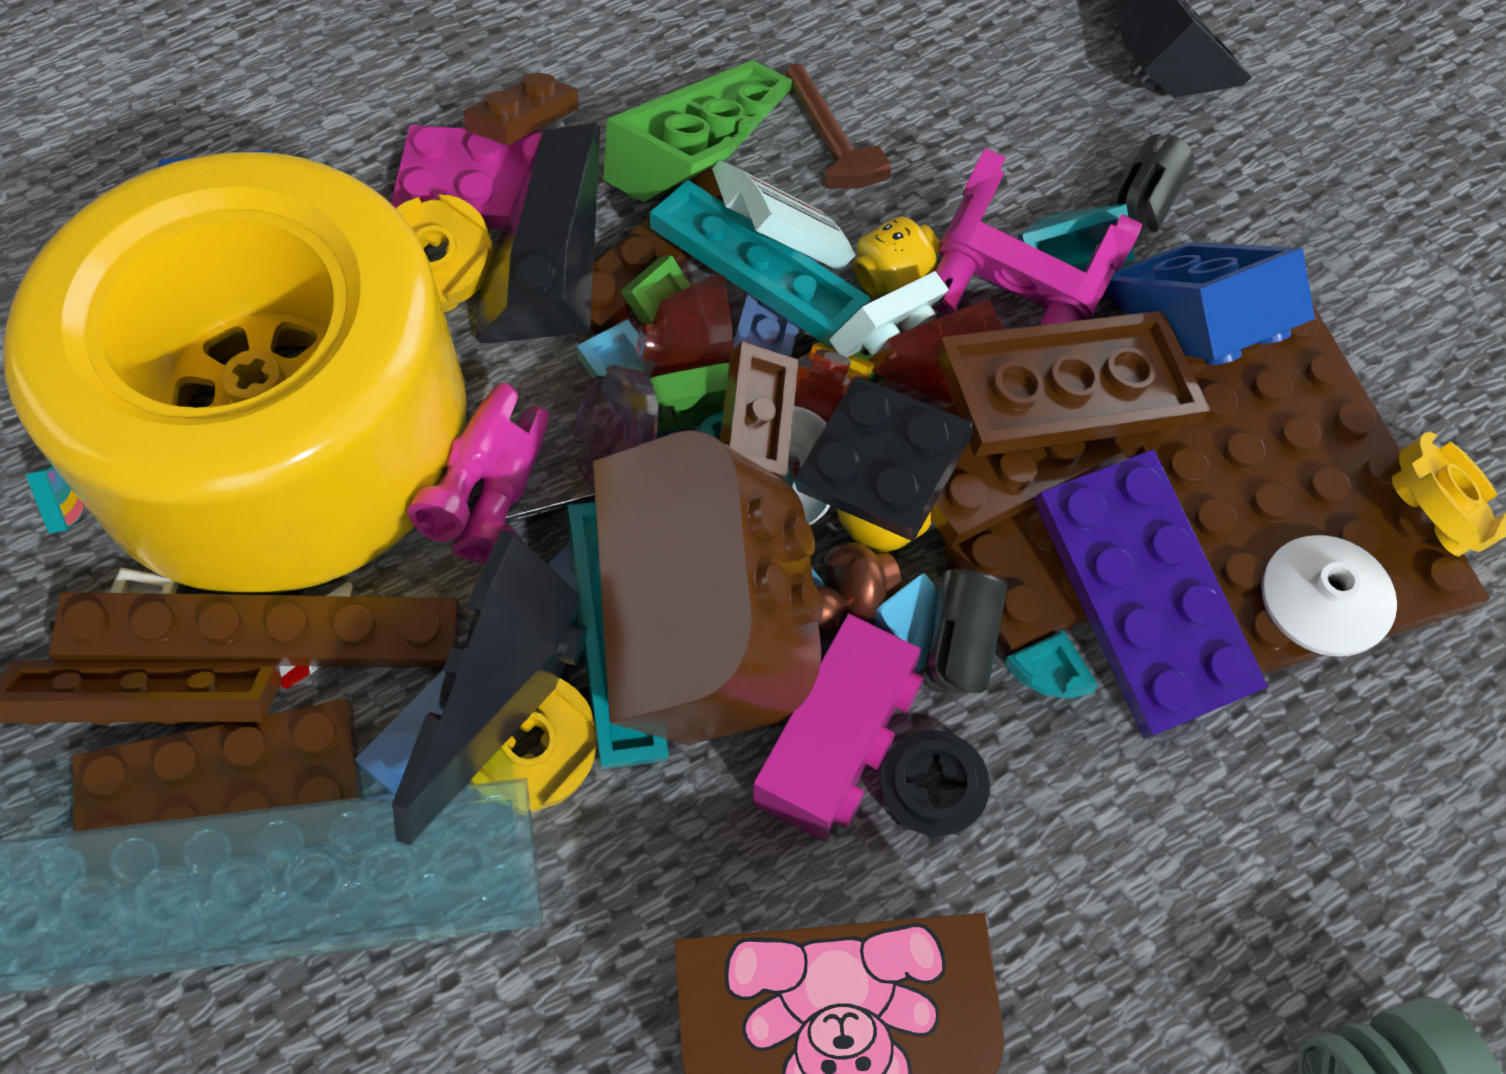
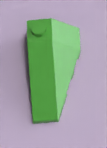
(688, 129)

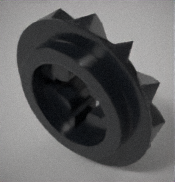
(958, 766)

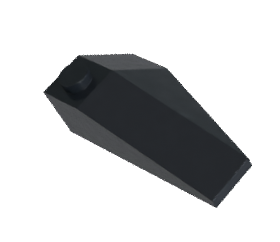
(1176, 48)
(546, 252)

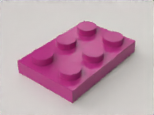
(465, 167)

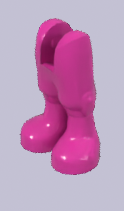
(486, 451)

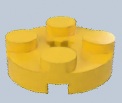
(468, 247)
(1450, 493)
(567, 745)

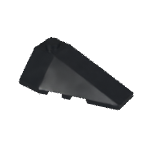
(512, 662)

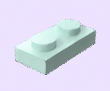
(889, 314)

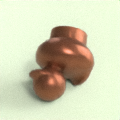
(856, 584)

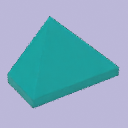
(1073, 234)

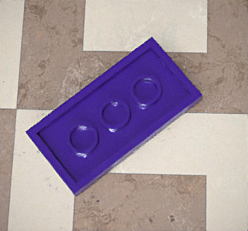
(1149, 593)

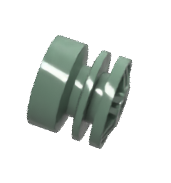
(1404, 1039)

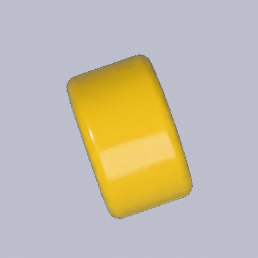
(195, 285)

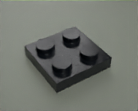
(884, 457)

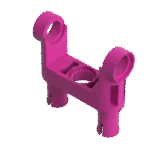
(982, 250)

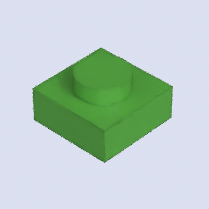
(652, 286)

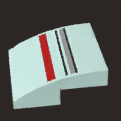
(783, 216)

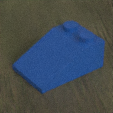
(1219, 295)

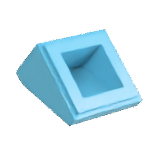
(911, 615)

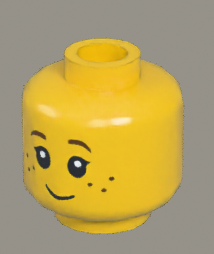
(895, 256)

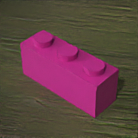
(839, 730)

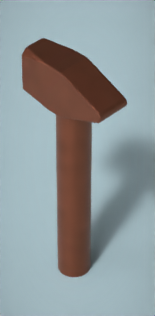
(852, 167)

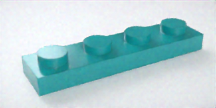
(756, 262)
(614, 744)

